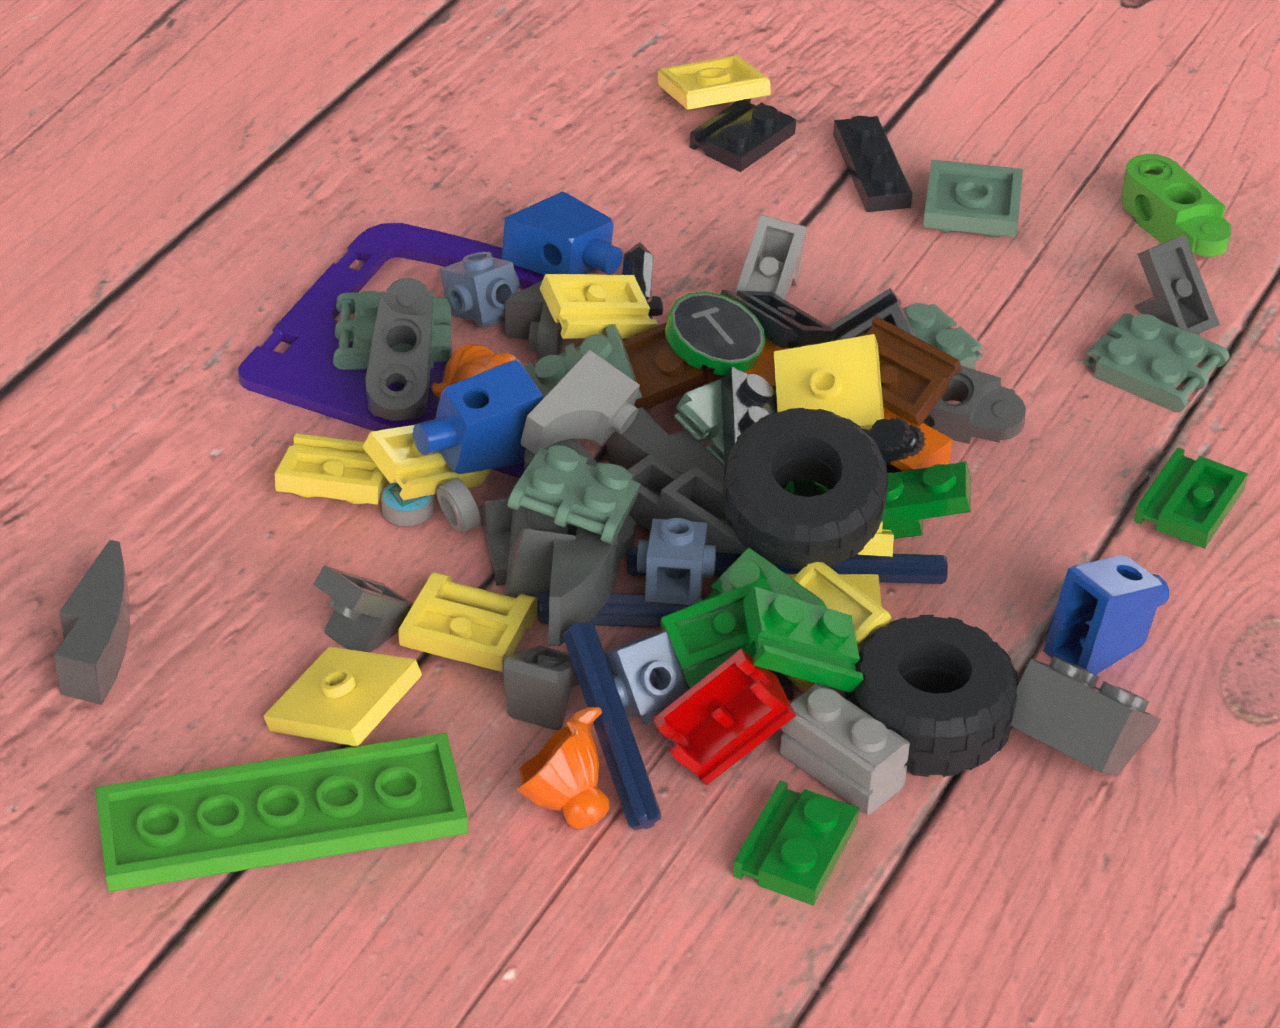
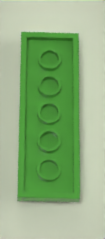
(279, 811)

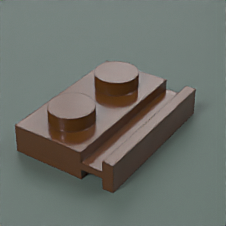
(660, 369)
(911, 371)

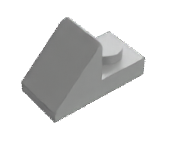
(773, 257)

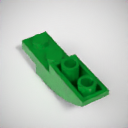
(913, 496)

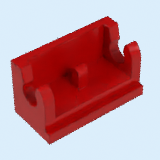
(724, 716)

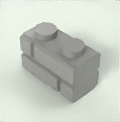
(845, 748)

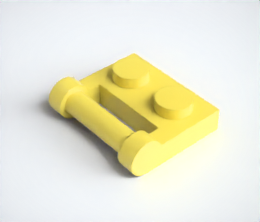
(467, 622)

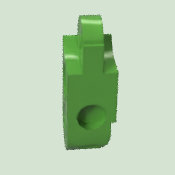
(1174, 205)

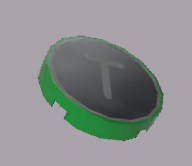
(714, 332)

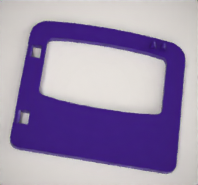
(306, 369)

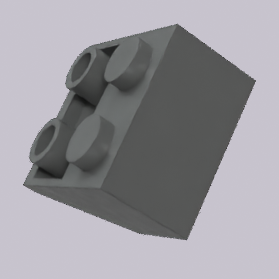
(1077, 718)

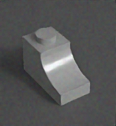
(585, 404)

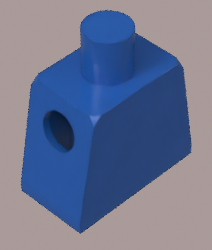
(561, 238)
(481, 420)
(1104, 612)

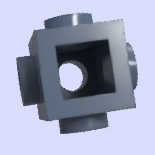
(479, 287)
(676, 561)
(646, 675)

